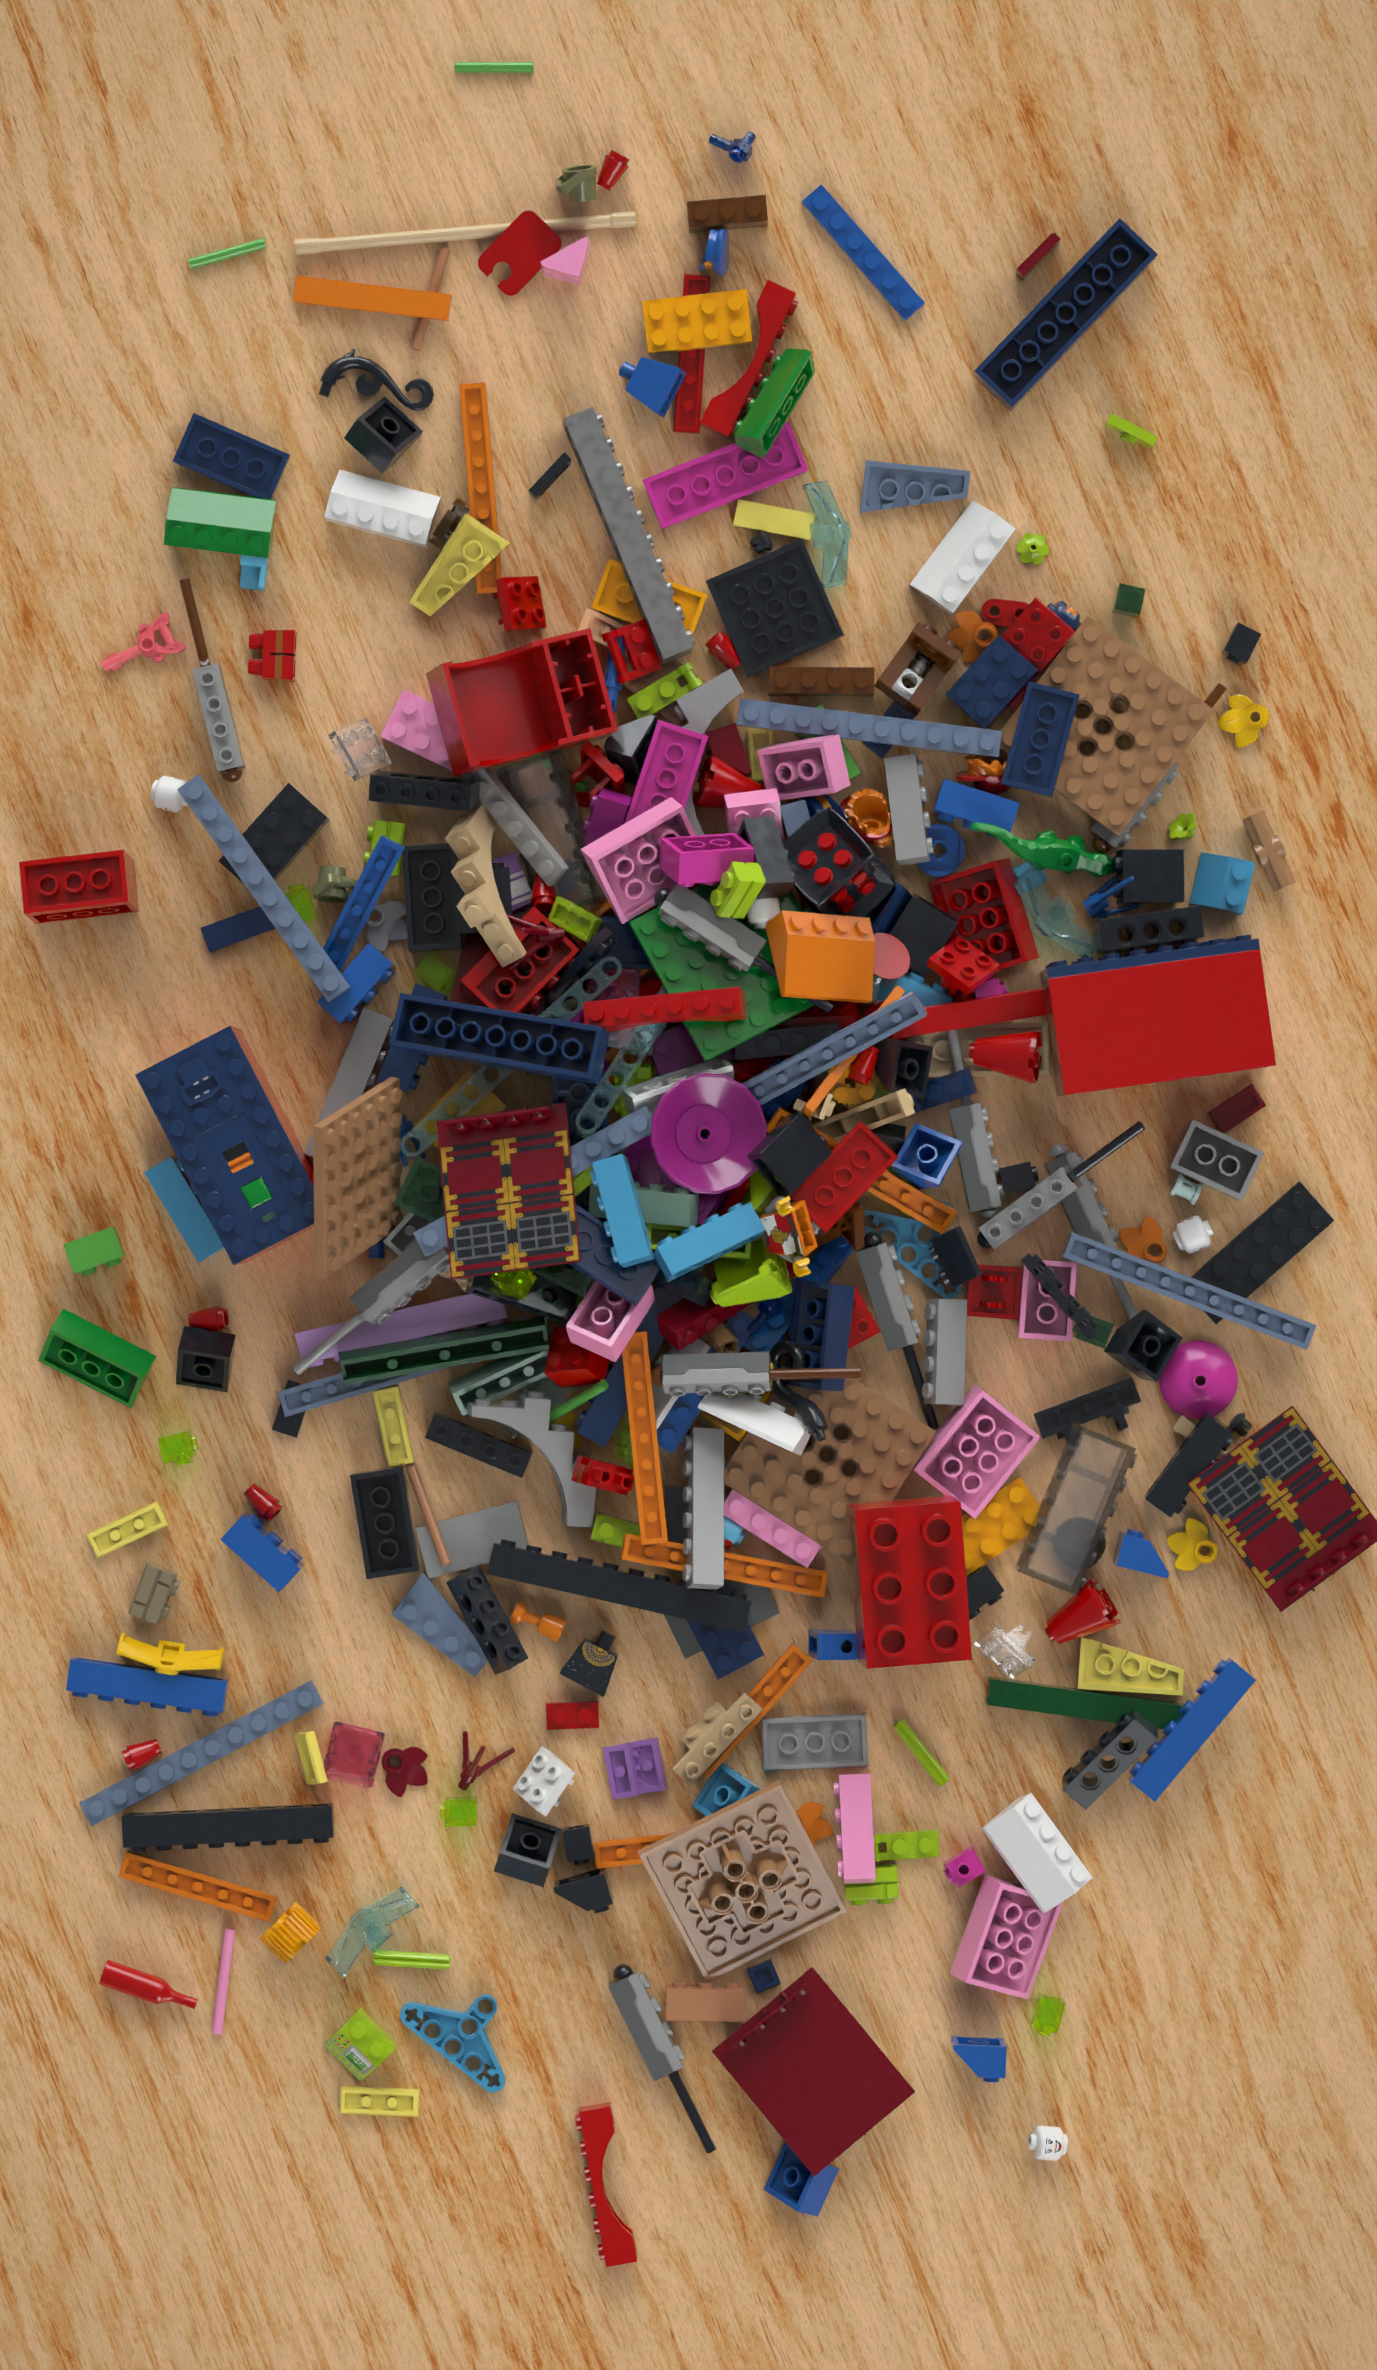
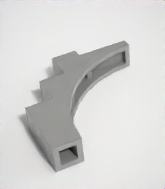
(699, 710)
(554, 1443)

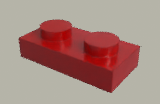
(572, 1715)

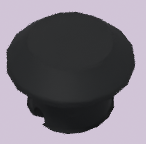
(762, 542)
(1239, 1424)

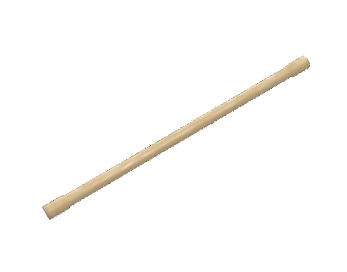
(319, 245)

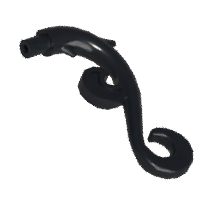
(380, 375)

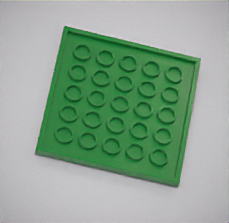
(690, 967)

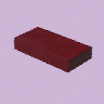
(1038, 255)
(1236, 1109)

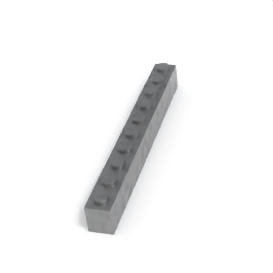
(627, 535)

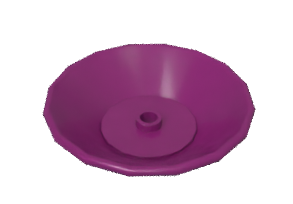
(732, 1127)

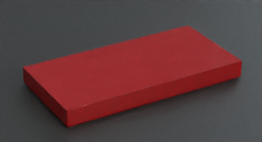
(844, 1176)

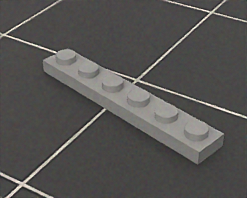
(518, 826)

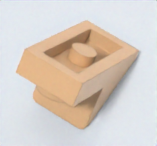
(599, 625)

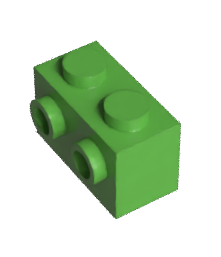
(95, 1250)

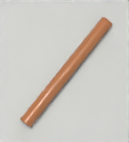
(433, 287)
(428, 1515)

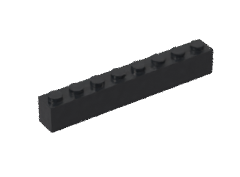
(228, 1826)

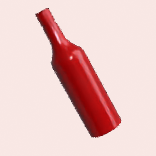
(142, 1985)

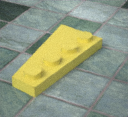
(461, 559)
(1120, 1670)

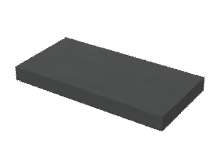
(761, 1609)

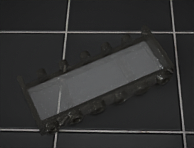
(548, 798)
(1076, 1509)

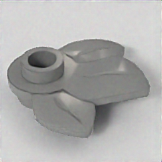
(388, 926)

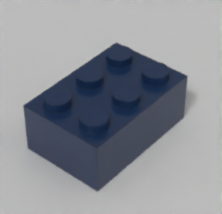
(992, 683)

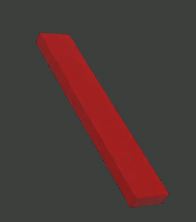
(689, 394)
(978, 1012)

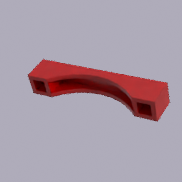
(772, 310)
(702, 1005)
(617, 2238)

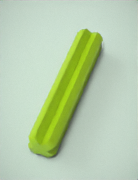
(921, 1752)
(411, 1959)

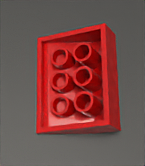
(988, 912)

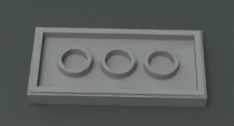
(471, 1538)
(814, 1742)

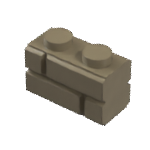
(153, 1593)

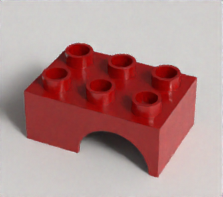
(522, 702)
(910, 1582)

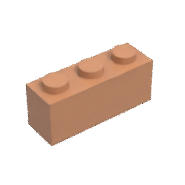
(705, 2002)

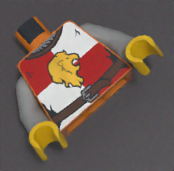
(789, 1232)

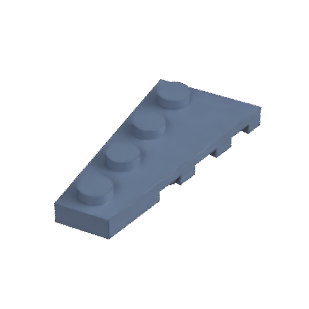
(901, 485)
(439, 1624)

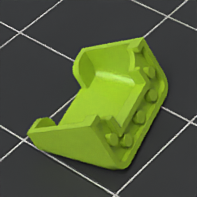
(755, 1280)

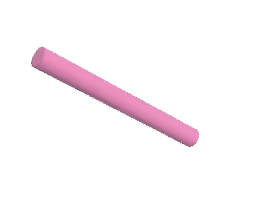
(223, 1981)

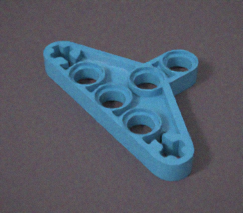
(906, 1236)
(471, 2044)

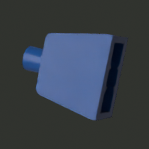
(653, 383)
(827, 1644)

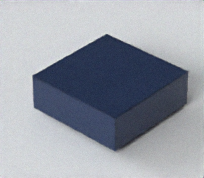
(763, 1976)

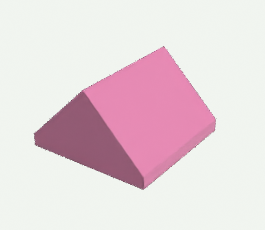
(568, 263)

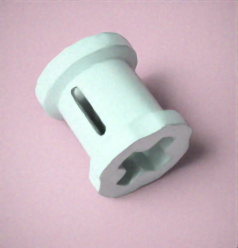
(1186, 1189)

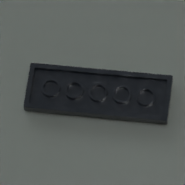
(1265, 1244)

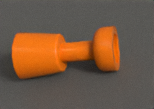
(548, 1625)

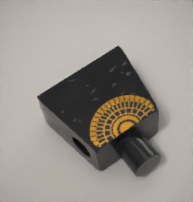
(592, 1663)

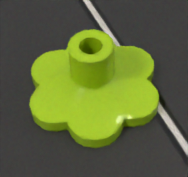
(1027, 553)
(1183, 827)

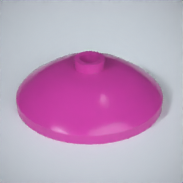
(1179, 1376)

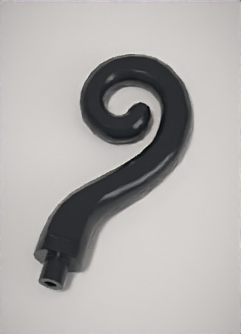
(809, 1411)

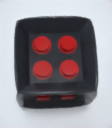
(836, 867)

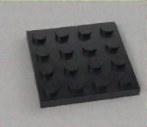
(774, 608)

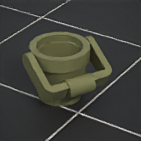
(578, 183)
(332, 885)

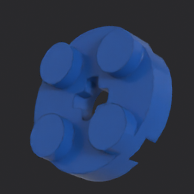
(954, 851)

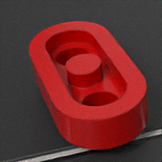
(1006, 609)

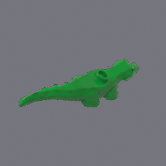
(1051, 852)

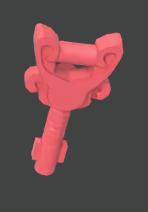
(147, 645)

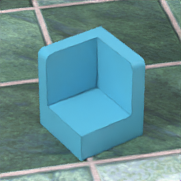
(253, 572)

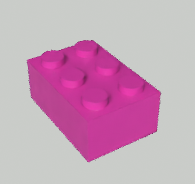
(702, 857)

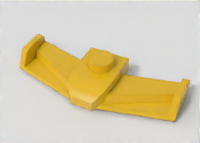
(169, 1656)

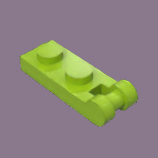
(664, 691)
(907, 1845)

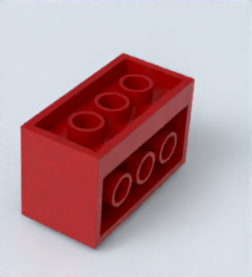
(79, 886)
(488, 977)

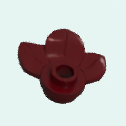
(408, 1771)

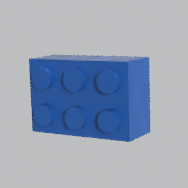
(972, 806)
(363, 976)
(263, 1551)

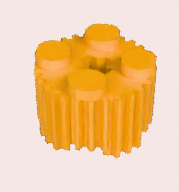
(852, 1096)
(290, 1933)

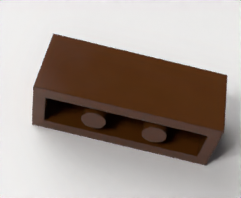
(727, 213)

